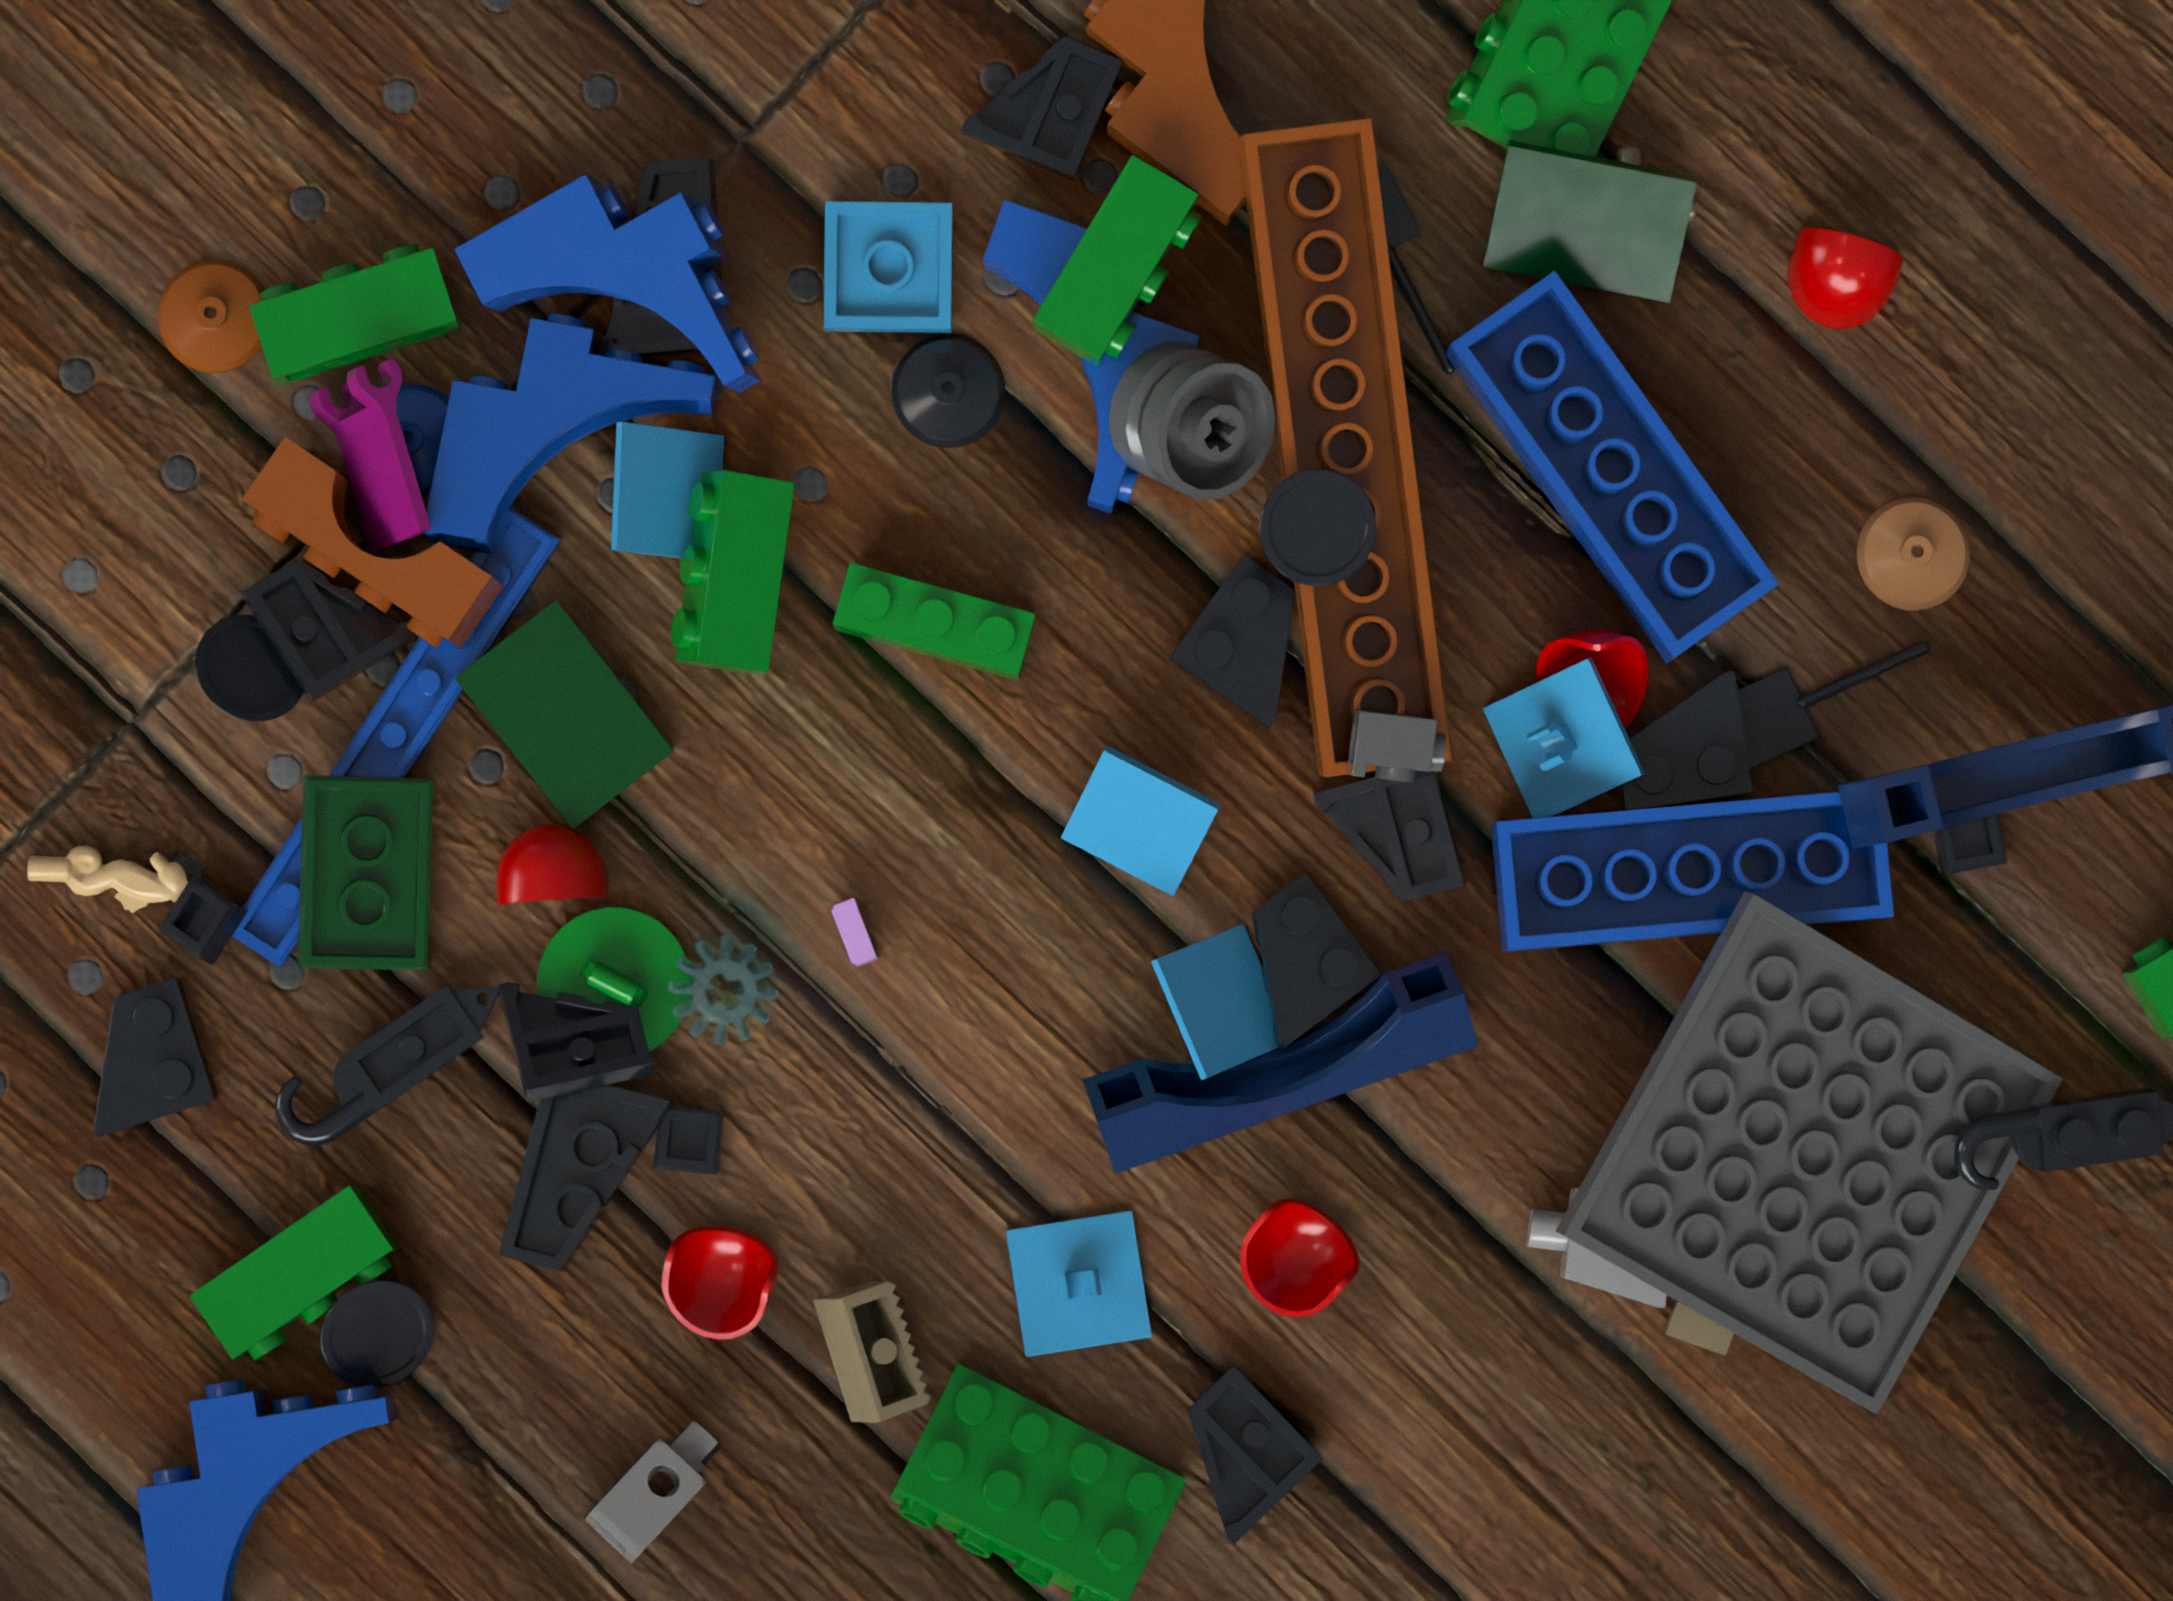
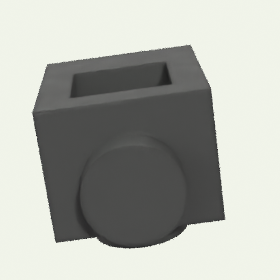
(1394, 745)

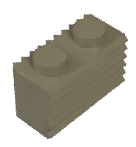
(871, 1351)

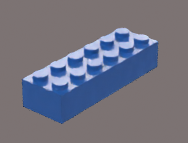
(1610, 467)
(1681, 871)

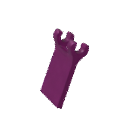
(376, 455)

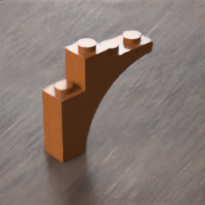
(1174, 110)

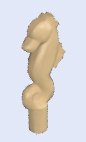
(88, 876)

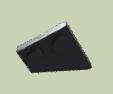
(322, 628)
(1399, 831)
(1307, 959)
(151, 1060)

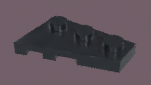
(636, 326)
(573, 1168)

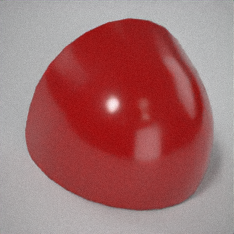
(1841, 276)
(1617, 657)
(550, 865)
(1297, 1258)
(719, 1280)

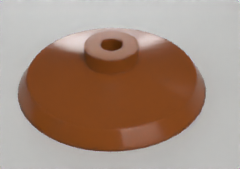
(208, 316)

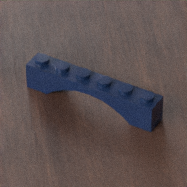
(2008, 777)
(1397, 1026)

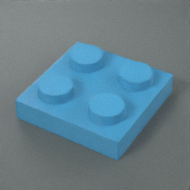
(888, 267)

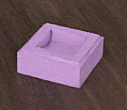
(854, 932)

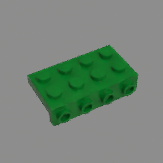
(1554, 70)
(1036, 1490)

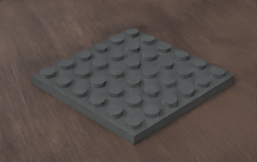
(1802, 1153)

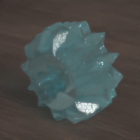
(714, 1009)

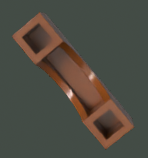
(309, 501)

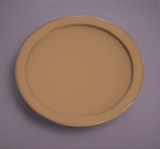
(1913, 553)

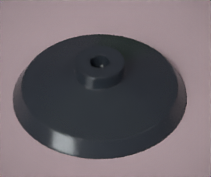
(948, 391)
(1317, 527)
(245, 671)
(377, 1334)

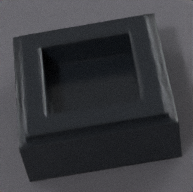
(1970, 845)
(202, 920)
(689, 1140)

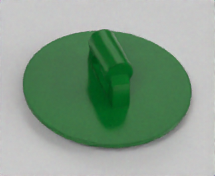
(619, 960)

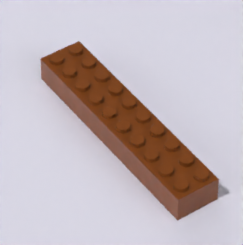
(1346, 412)

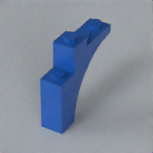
(582, 247)
(1031, 254)
(563, 392)
(200, 1522)

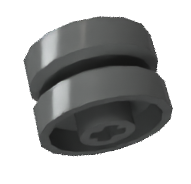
(1192, 420)

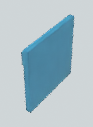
(654, 486)
(1563, 740)
(1140, 820)
(1219, 1000)
(1078, 1283)

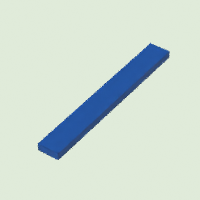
(402, 723)

